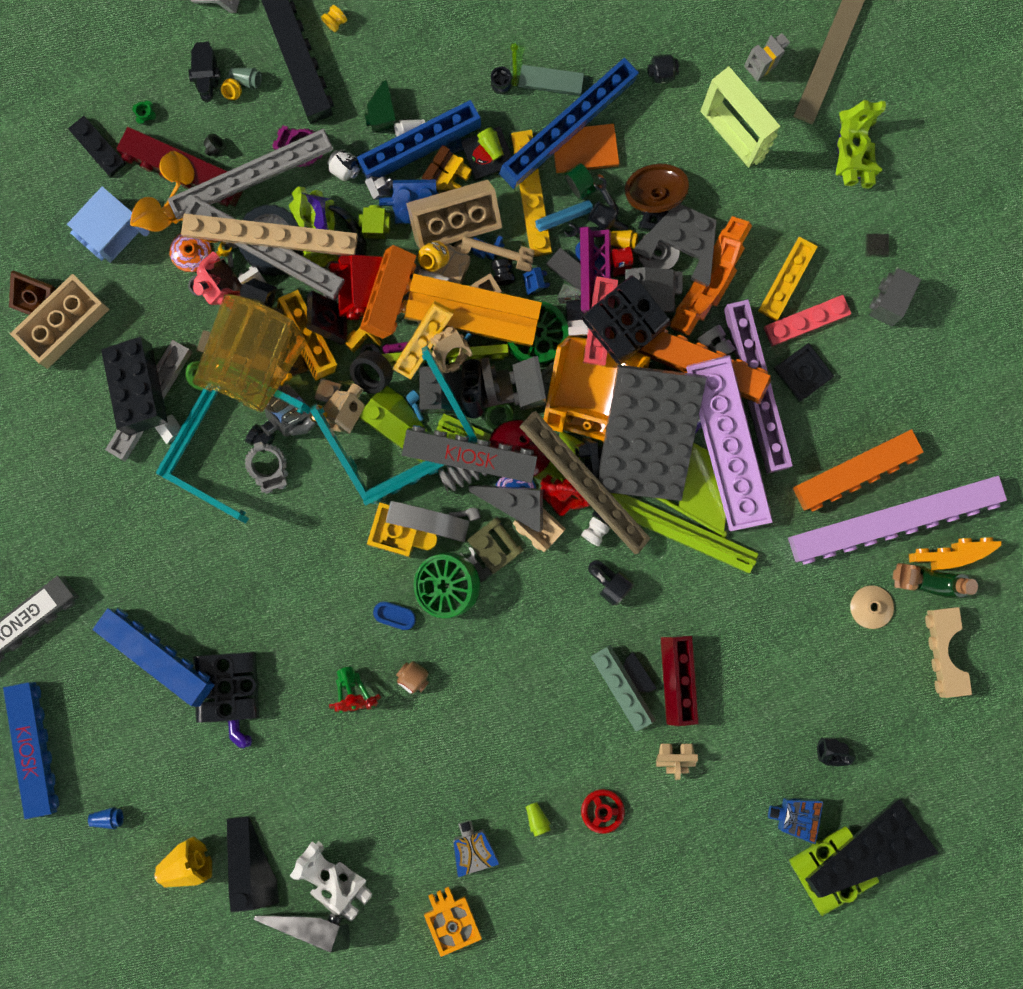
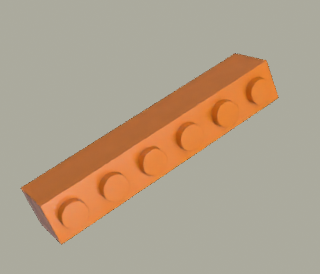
(857, 470)

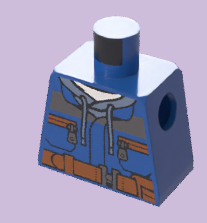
(798, 817)

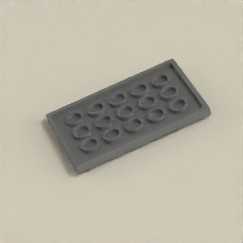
(650, 432)

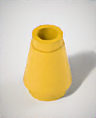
(624, 239)

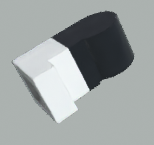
(576, 325)

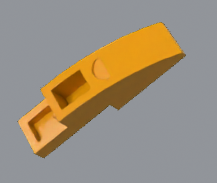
(962, 553)

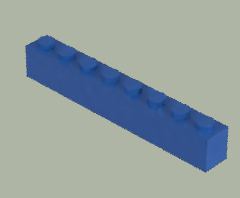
(568, 123)

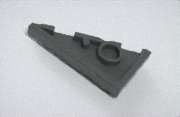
(519, 503)

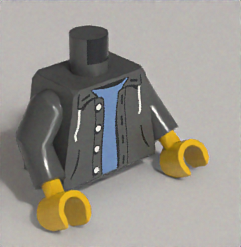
(285, 417)

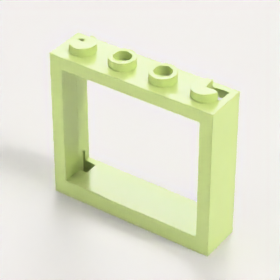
(730, 86)

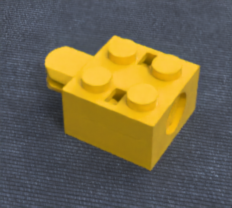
(399, 537)

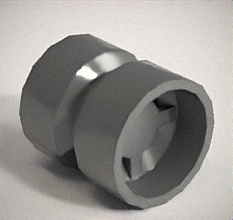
(717, 334)

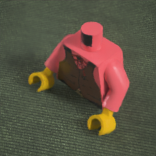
(216, 278)

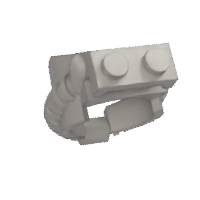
(270, 481)

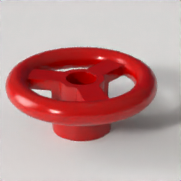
(594, 826)

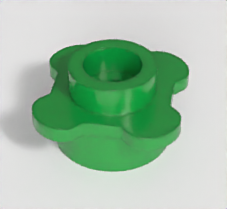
(143, 106)

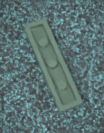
(623, 688)

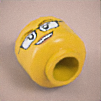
(433, 256)

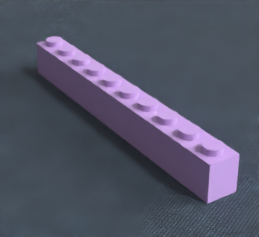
(898, 518)

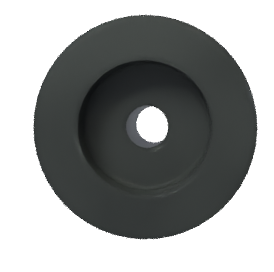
(214, 145)

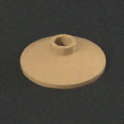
(861, 607)

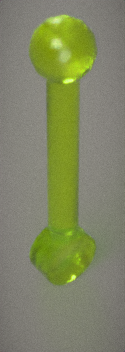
(514, 47)

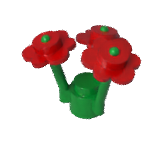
(352, 702)

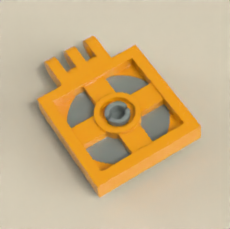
(451, 923)

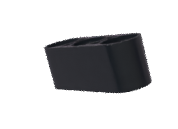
(472, 388)

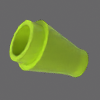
(490, 142)
(537, 820)

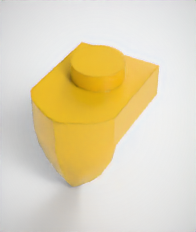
(356, 339)

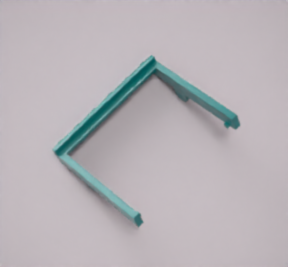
(185, 435)
(409, 476)

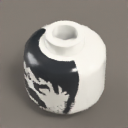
(343, 165)

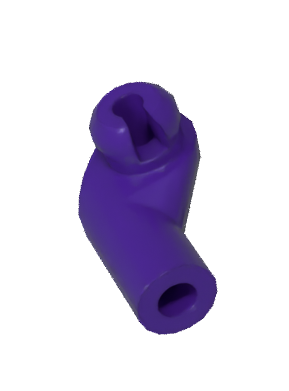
(236, 736)

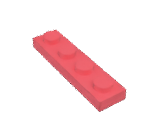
(807, 320)
(594, 351)

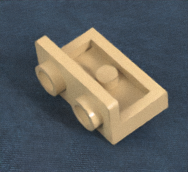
(542, 540)

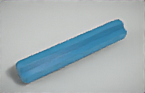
(564, 215)

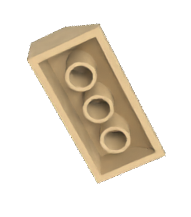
(59, 321)

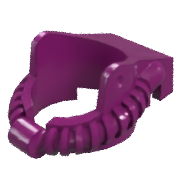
(287, 136)

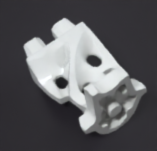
(309, 868)

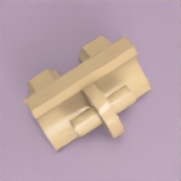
(676, 763)

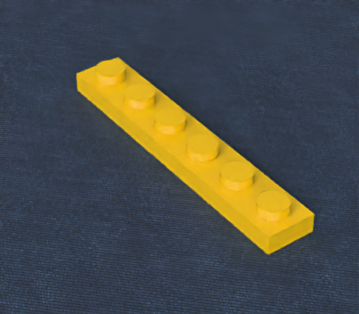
(532, 201)

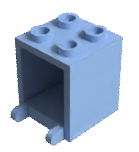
(104, 226)

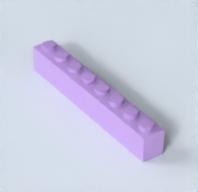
(764, 415)

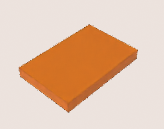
(591, 146)

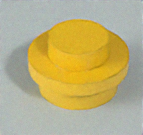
(231, 89)

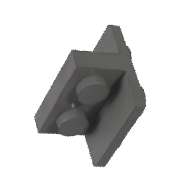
(496, 385)

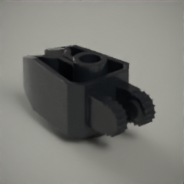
(204, 70)

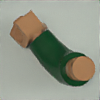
(937, 583)

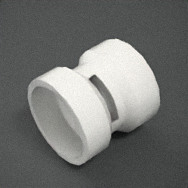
(595, 531)

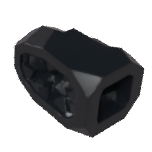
(834, 753)

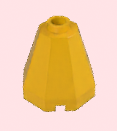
(185, 865)

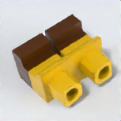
(446, 169)

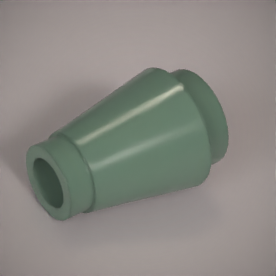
(246, 76)

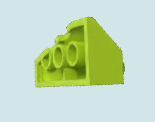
(390, 416)

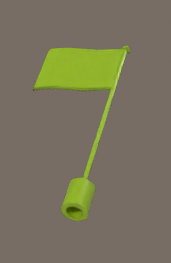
(701, 493)

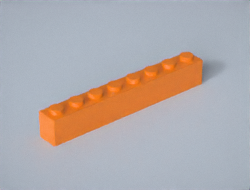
(678, 353)

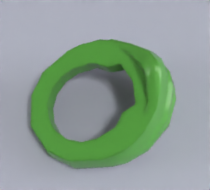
(188, 374)
(508, 410)

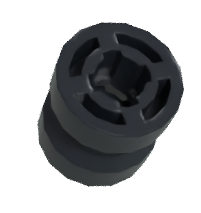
(501, 75)
(503, 271)
(257, 435)

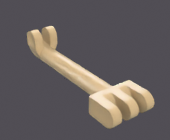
(523, 258)

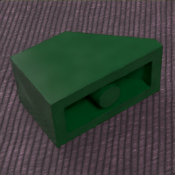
(380, 110)

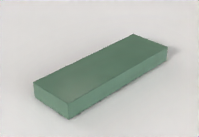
(551, 80)

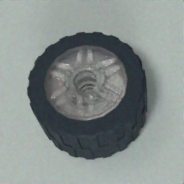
(274, 215)

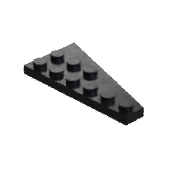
(880, 847)

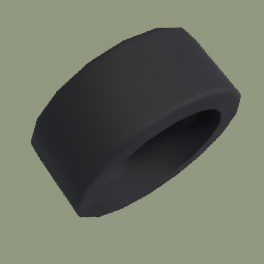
(379, 363)

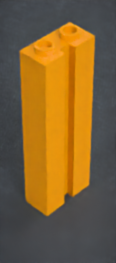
(474, 309)

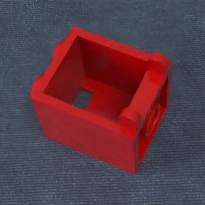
(359, 279)

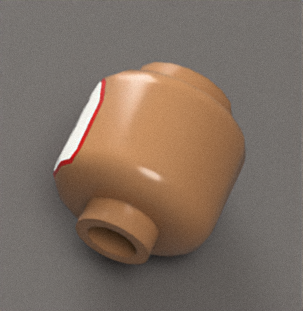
(412, 677)

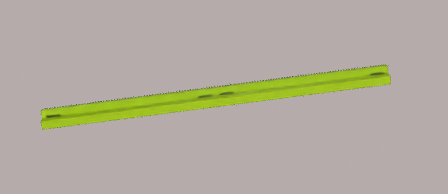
(648, 516)

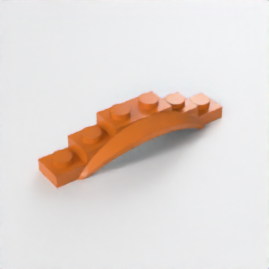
(701, 298)

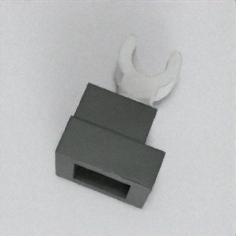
(483, 573)

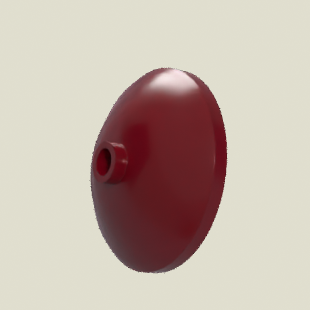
(511, 434)

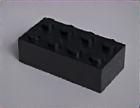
(134, 386)

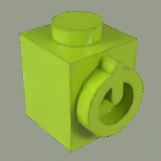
(374, 222)

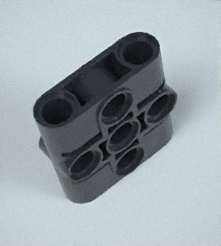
(604, 317)
(241, 708)

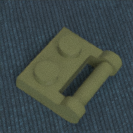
(489, 550)

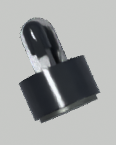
(616, 585)

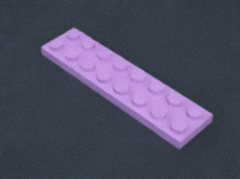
(731, 446)

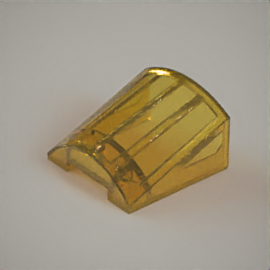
(248, 352)

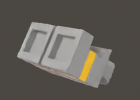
(764, 60)

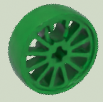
(548, 357)
(423, 592)

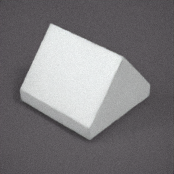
(169, 430)

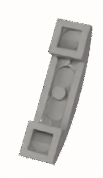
(427, 521)

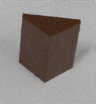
(27, 292)

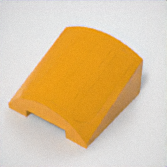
(581, 391)

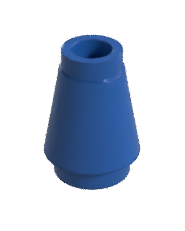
(107, 818)

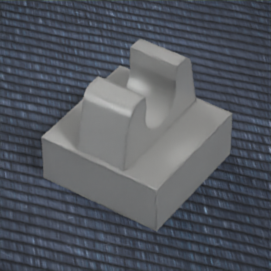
(379, 186)

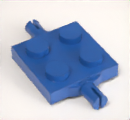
(407, 191)

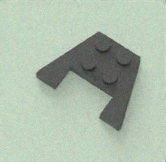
(687, 232)

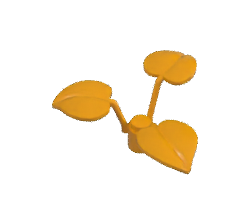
(148, 212)

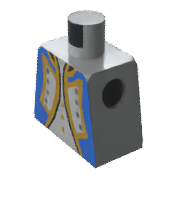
(473, 850)

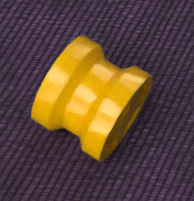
(334, 18)

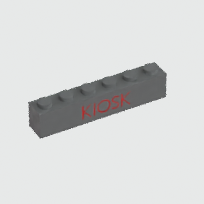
(469, 454)

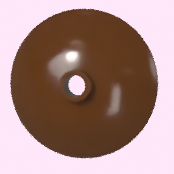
(657, 188)

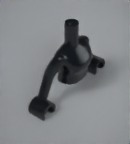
(602, 215)

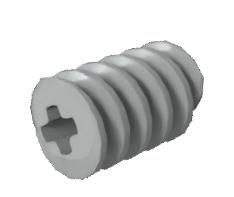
(457, 475)

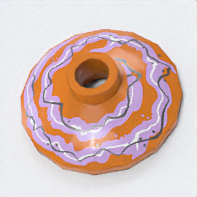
(188, 261)

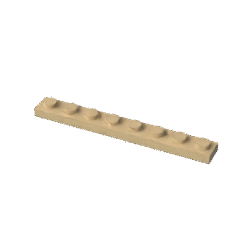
(269, 235)

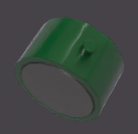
(580, 181)

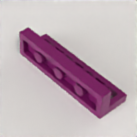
(587, 262)

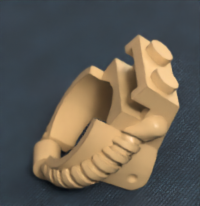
(444, 343)

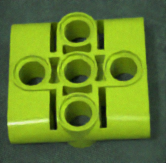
(805, 865)

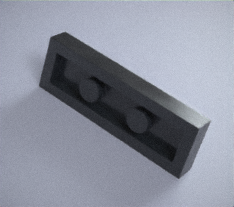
(97, 146)

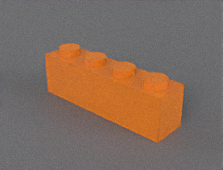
(388, 292)

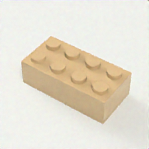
(455, 214)

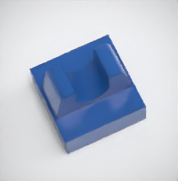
(534, 280)

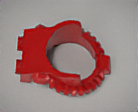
(559, 495)

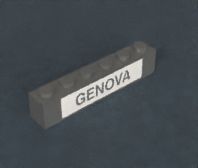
(34, 612)

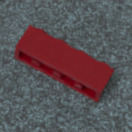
(679, 680)

